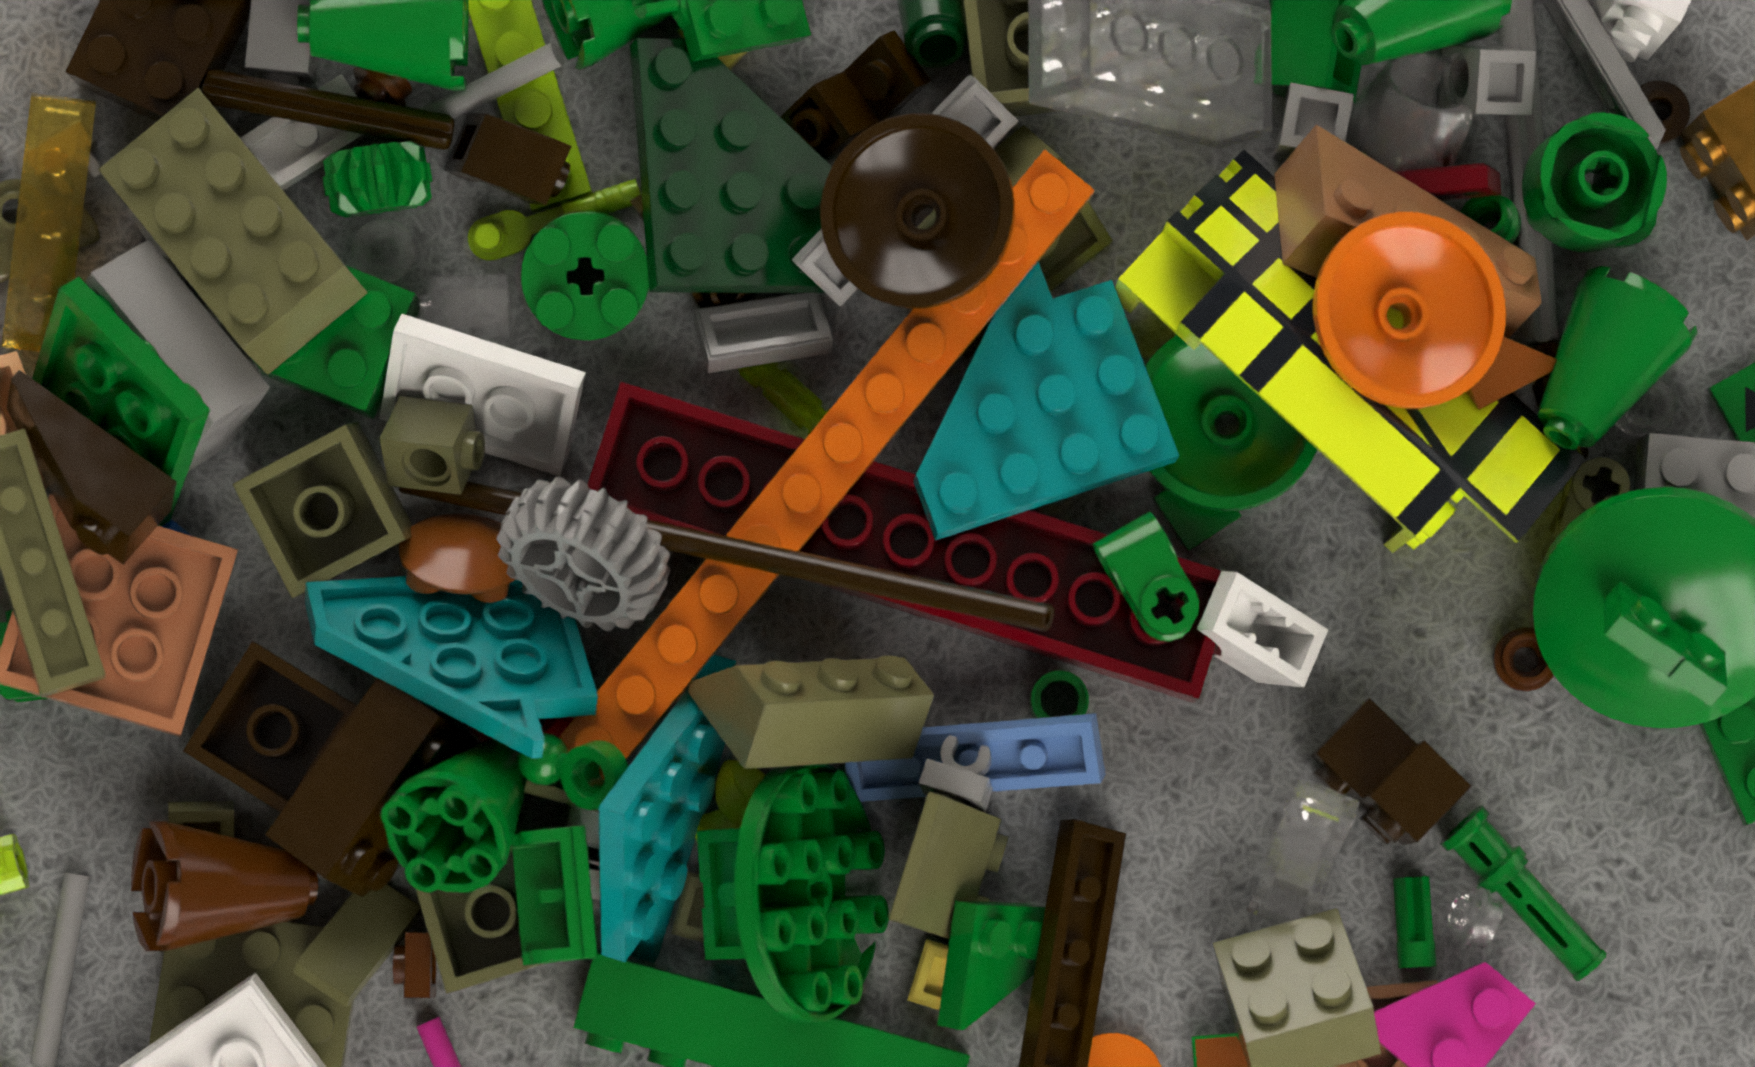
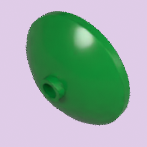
(1215, 468)

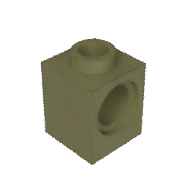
(431, 445)

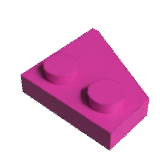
(1454, 1020)

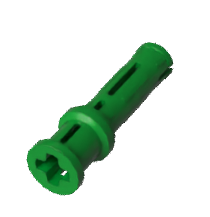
(1504, 871)

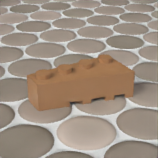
(1335, 187)

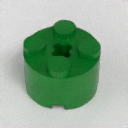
(1622, 163)
(559, 301)

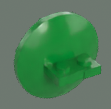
(1652, 607)
(781, 891)

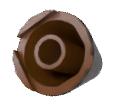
(212, 886)

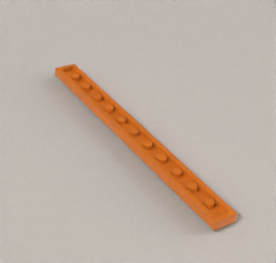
(823, 471)

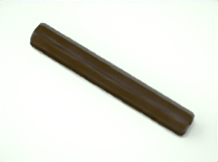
(328, 109)

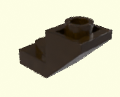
(858, 97)
(510, 158)

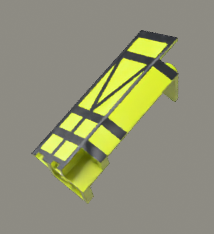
(1224, 285)

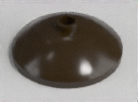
(882, 187)

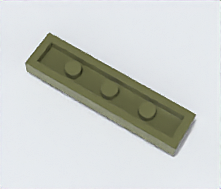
(40, 577)

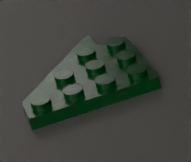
(720, 178)

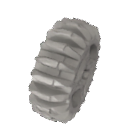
(583, 554)

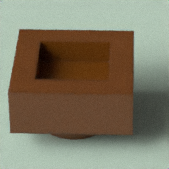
(415, 966)

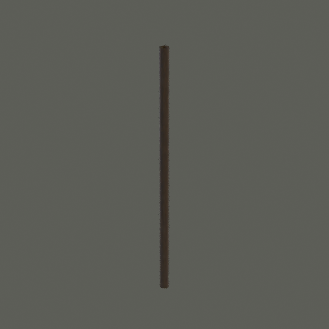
(799, 565)

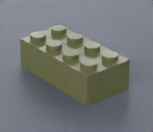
(232, 231)

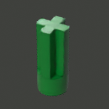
(1414, 922)

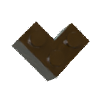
(1391, 775)

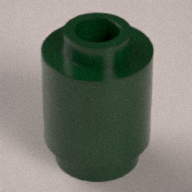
(933, 30)

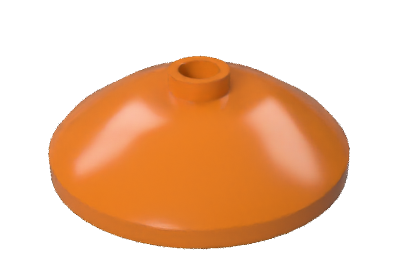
(1447, 302)

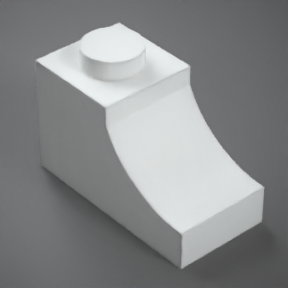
(1260, 632)

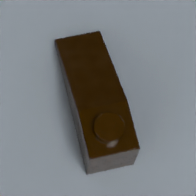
(98, 482)

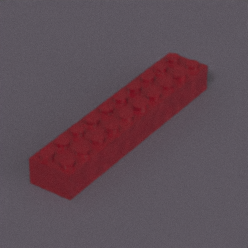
(709, 467)

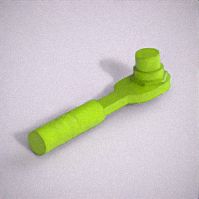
(511, 232)

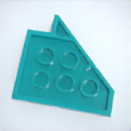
(1043, 411)
(469, 658)
(652, 827)

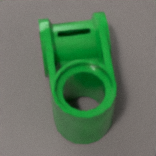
(1146, 566)

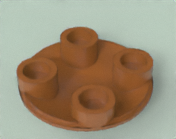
(456, 557)

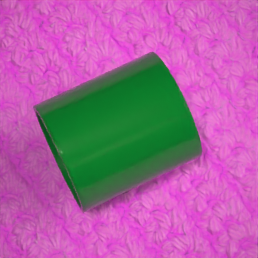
(1059, 677)

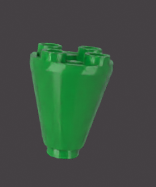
(457, 819)

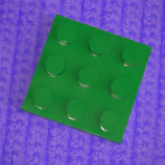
(121, 381)

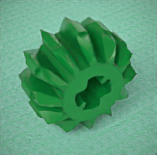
(377, 179)

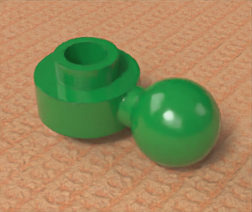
(576, 769)

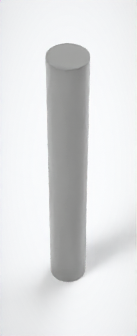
(498, 82)
(60, 970)

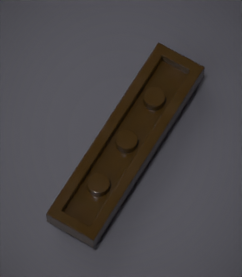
(1072, 946)

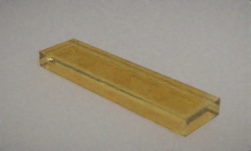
(47, 214)

